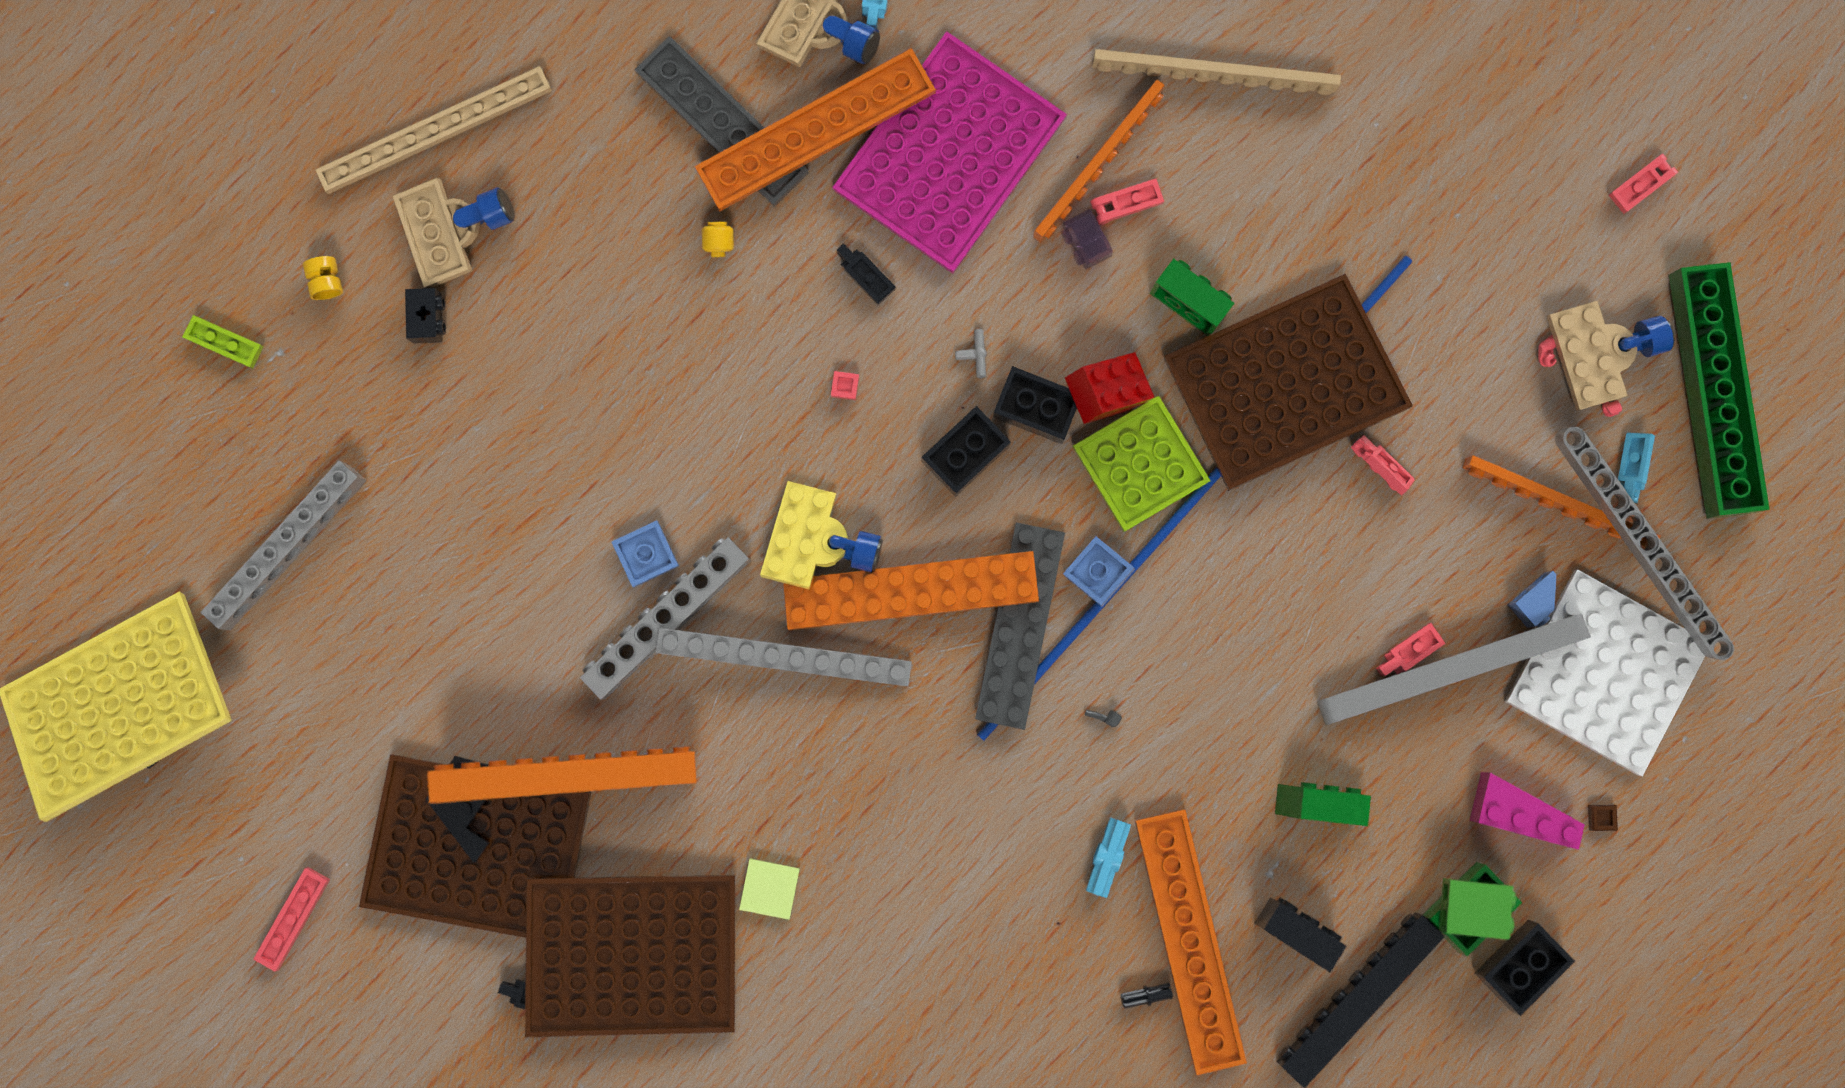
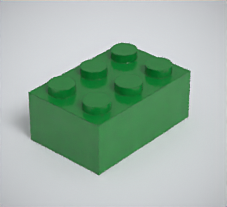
(1191, 297)
(1464, 943)

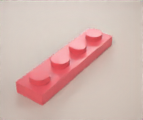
(291, 919)

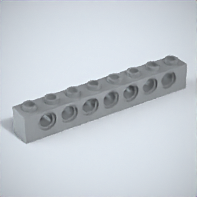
(283, 546)
(594, 671)

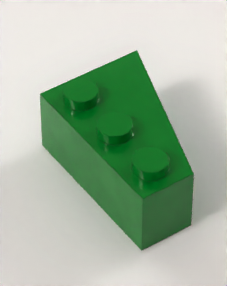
(1323, 804)

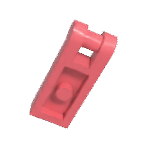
(1642, 184)
(1127, 201)

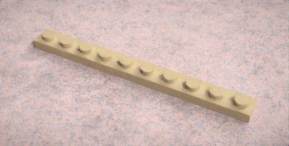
(1208, 70)
(433, 130)

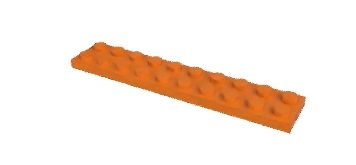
(815, 129)
(913, 591)
(1190, 942)

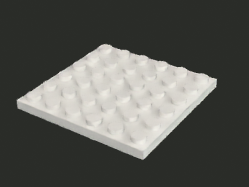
(1616, 686)

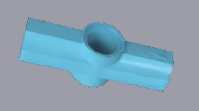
(1108, 857)

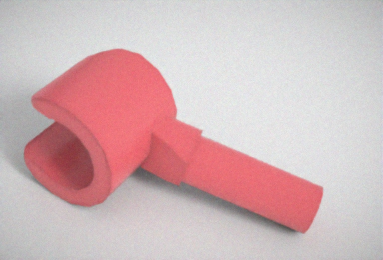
(1612, 408)

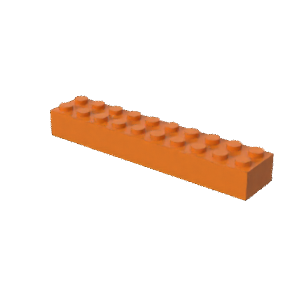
(558, 776)

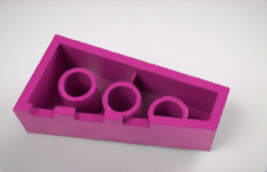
(1516, 811)

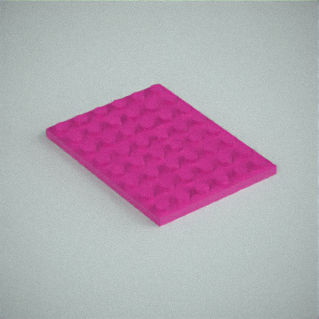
(953, 157)

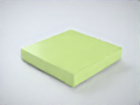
(769, 888)

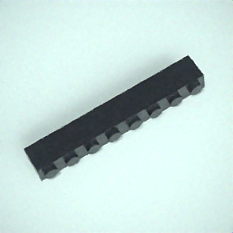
(1360, 998)

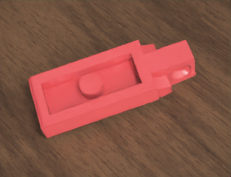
(1383, 464)
(1411, 650)

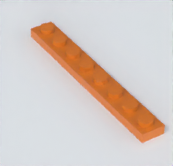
(1093, 169)
(1546, 496)

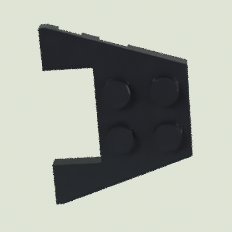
(458, 817)

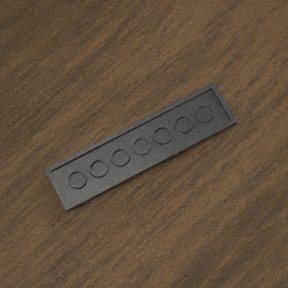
(706, 106)
(1020, 635)

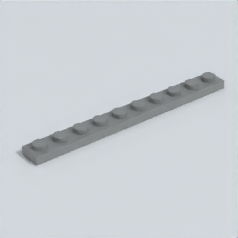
(783, 656)

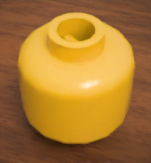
(717, 238)

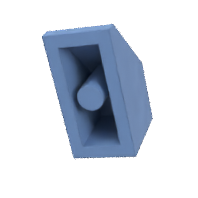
(1536, 601)

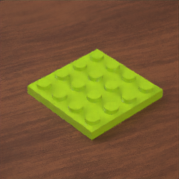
(1141, 463)

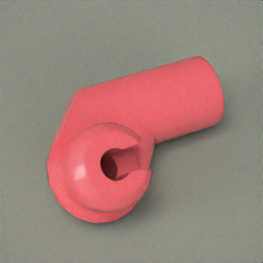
(1546, 352)

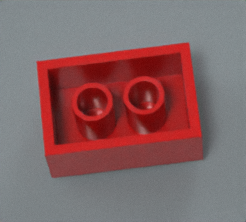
(1109, 387)

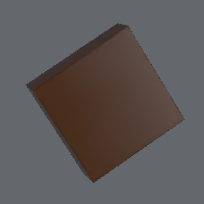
(1602, 817)

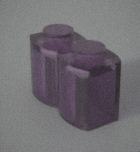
(1087, 239)

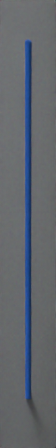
(1174, 521)

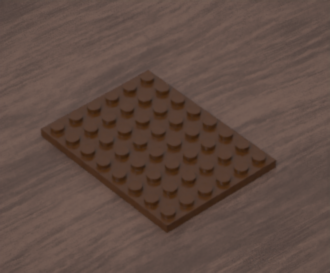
(1287, 382)
(427, 875)
(630, 955)

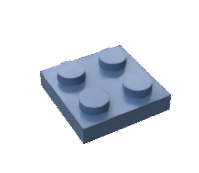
(645, 554)
(1098, 571)

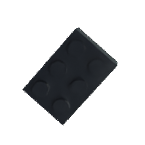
(1036, 405)
(965, 451)
(1301, 933)
(1524, 967)

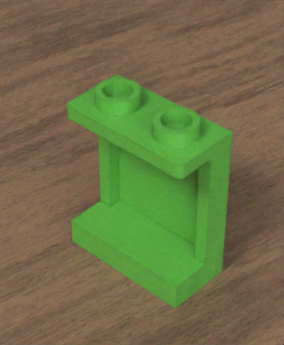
(1477, 909)

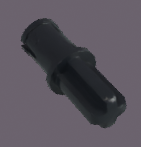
(1146, 996)

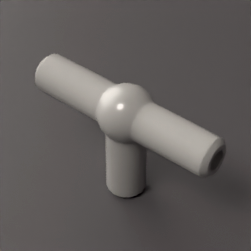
(978, 354)

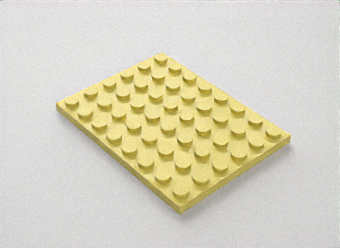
(113, 706)

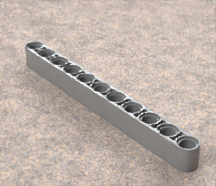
(1655, 548)
(1453, 669)

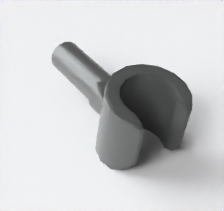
(1111, 719)

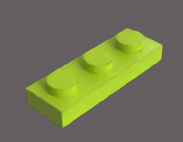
(223, 341)

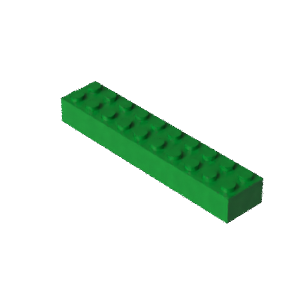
(1718, 390)

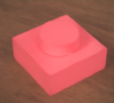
(845, 385)

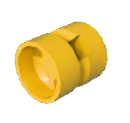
(322, 277)

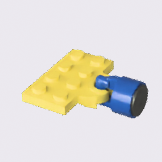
(811, 538)

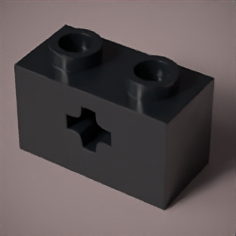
(416, 306)

